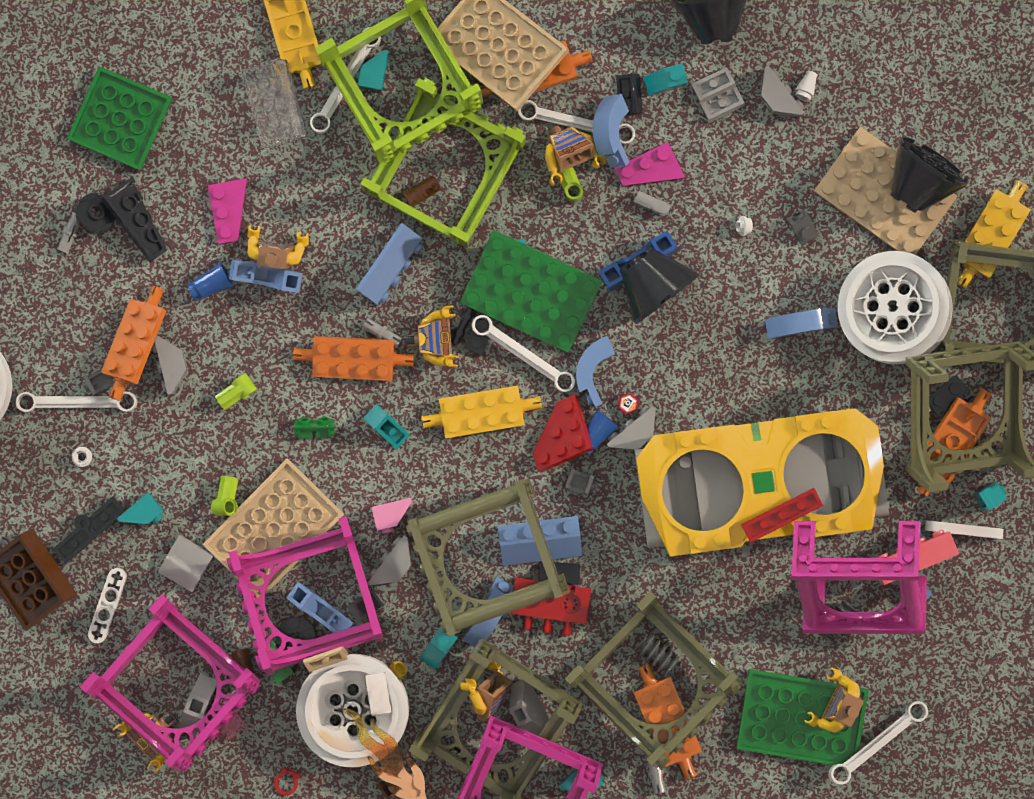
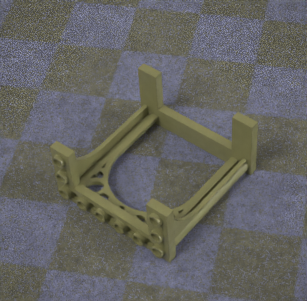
(962, 252)
(927, 370)
(423, 527)
(725, 682)
(430, 738)

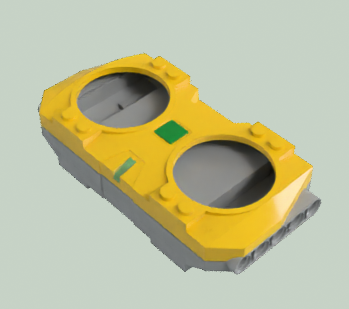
(714, 479)

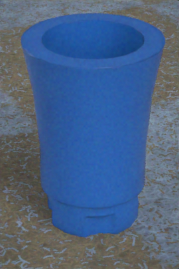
(210, 282)
(599, 429)

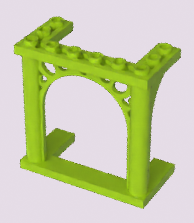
(511, 142)
(385, 148)

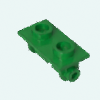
(323, 426)

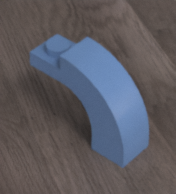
(606, 130)
(277, 278)
(801, 322)
(592, 356)
(319, 608)
(484, 629)

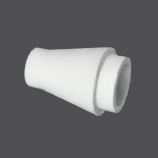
(806, 87)

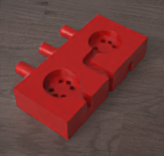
(568, 608)

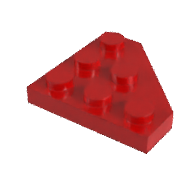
(563, 435)

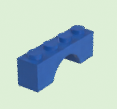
(613, 277)

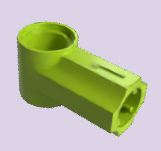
(571, 181)
(238, 390)
(225, 502)

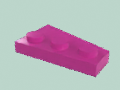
(650, 167)
(227, 208)

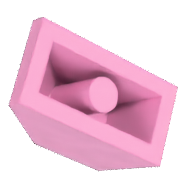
(390, 514)

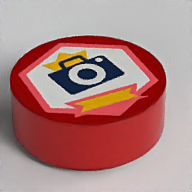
(628, 403)

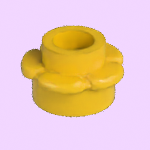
(398, 669)

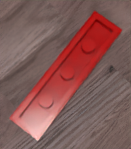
(782, 515)

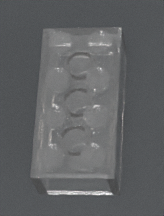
(274, 103)

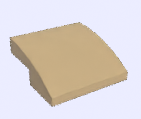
(325, 659)

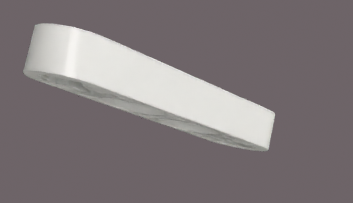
(962, 529)
(110, 606)

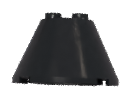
(712, 18)
(923, 176)
(653, 282)

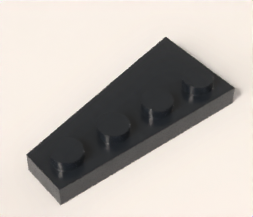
(131, 213)

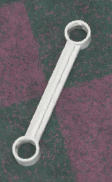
(336, 96)
(567, 120)
(523, 353)
(74, 402)
(878, 742)

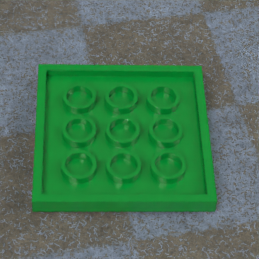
(119, 118)

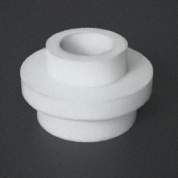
(744, 226)
(75, 456)

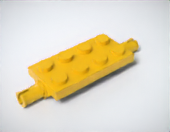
(294, 36)
(995, 227)
(481, 412)

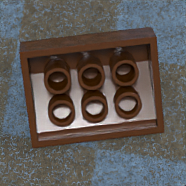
(32, 580)

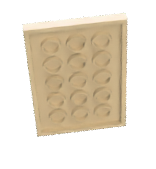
(501, 48)
(862, 188)
(275, 515)

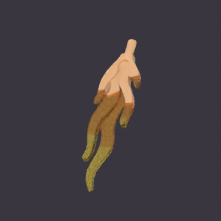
(393, 770)

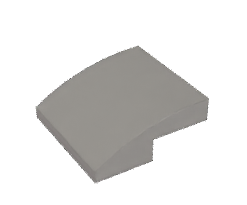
(718, 94)
(186, 563)

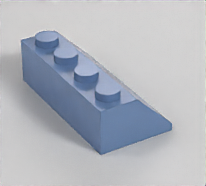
(389, 265)
(520, 547)

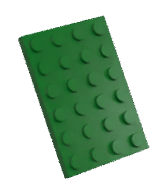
(531, 291)
(776, 714)

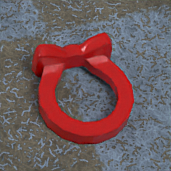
(296, 776)

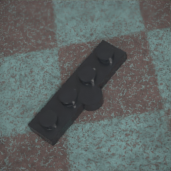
(88, 529)

